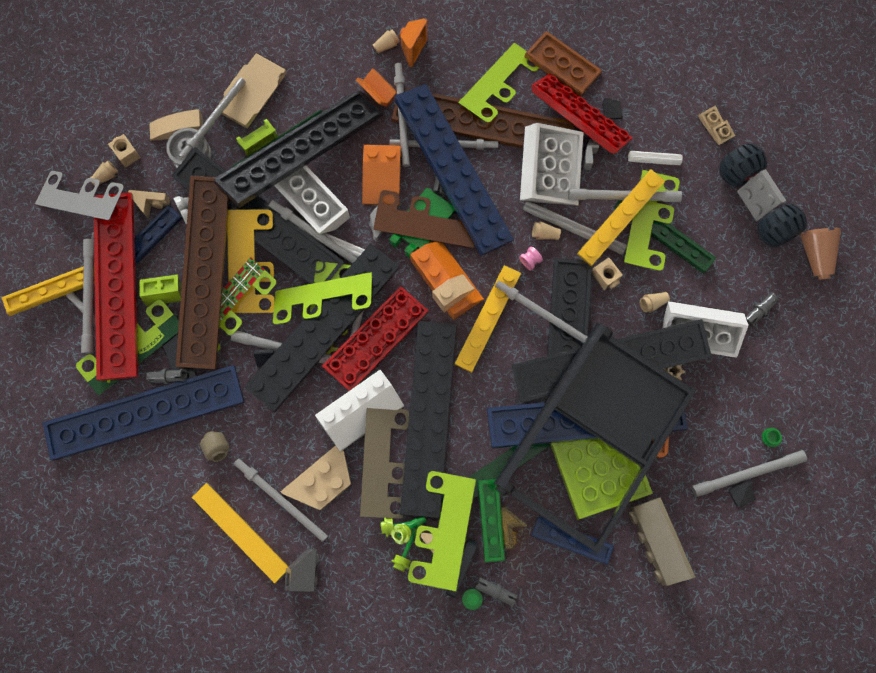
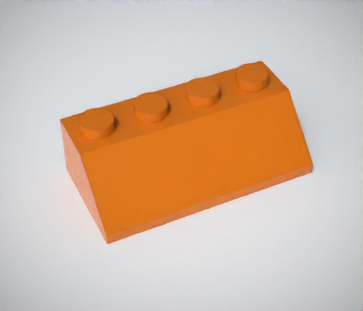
(436, 267)

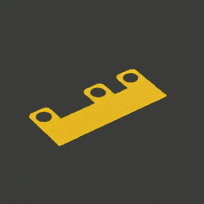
(240, 248)

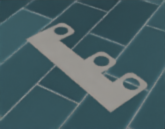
(80, 203)

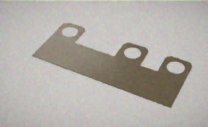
(376, 464)

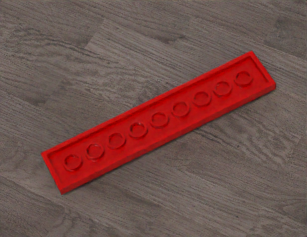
(116, 292)

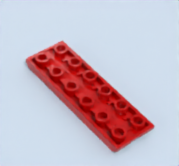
(581, 113)
(375, 339)

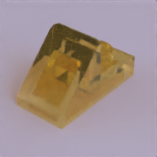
(510, 521)

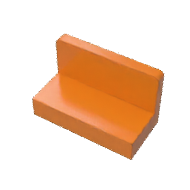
(378, 88)

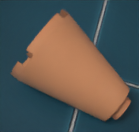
(822, 250)

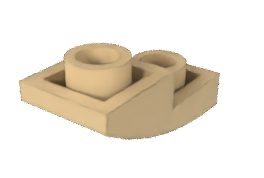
(718, 129)

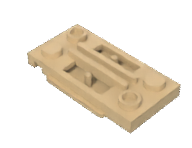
(261, 80)

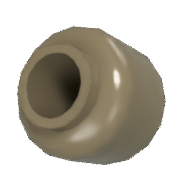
(214, 446)

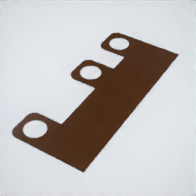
(419, 223)

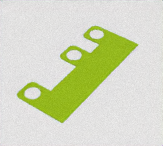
(450, 535)

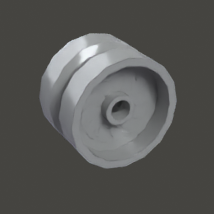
(177, 143)

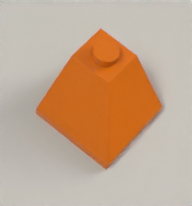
(413, 39)

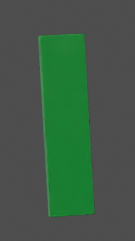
(491, 521)

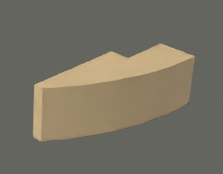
(166, 126)

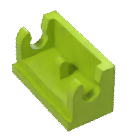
(257, 138)
(161, 288)

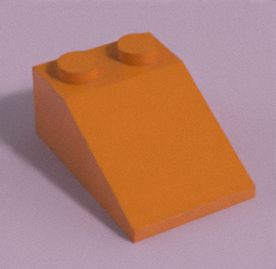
(381, 173)

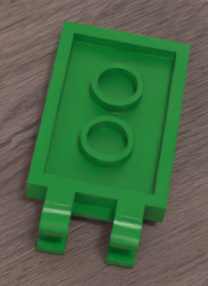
(438, 208)

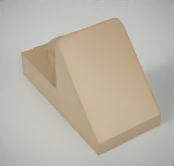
(146, 199)

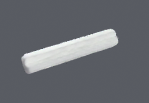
(656, 158)

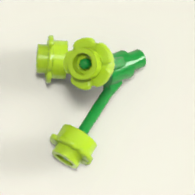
(402, 533)

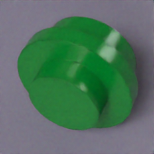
(771, 437)
(472, 599)

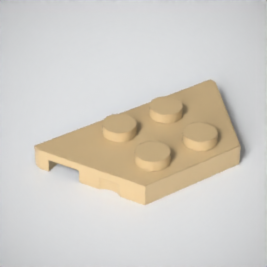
(321, 481)

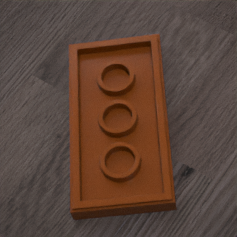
(563, 63)

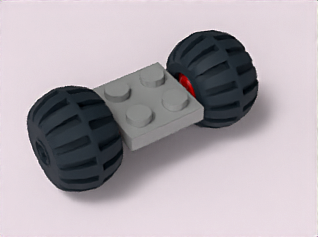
(761, 195)

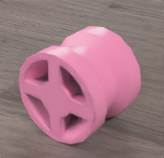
(530, 258)

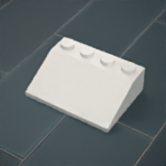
(550, 164)

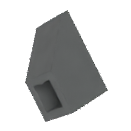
(301, 573)

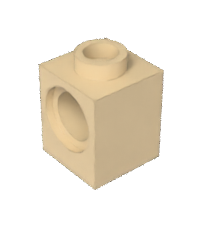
(127, 156)
(607, 266)

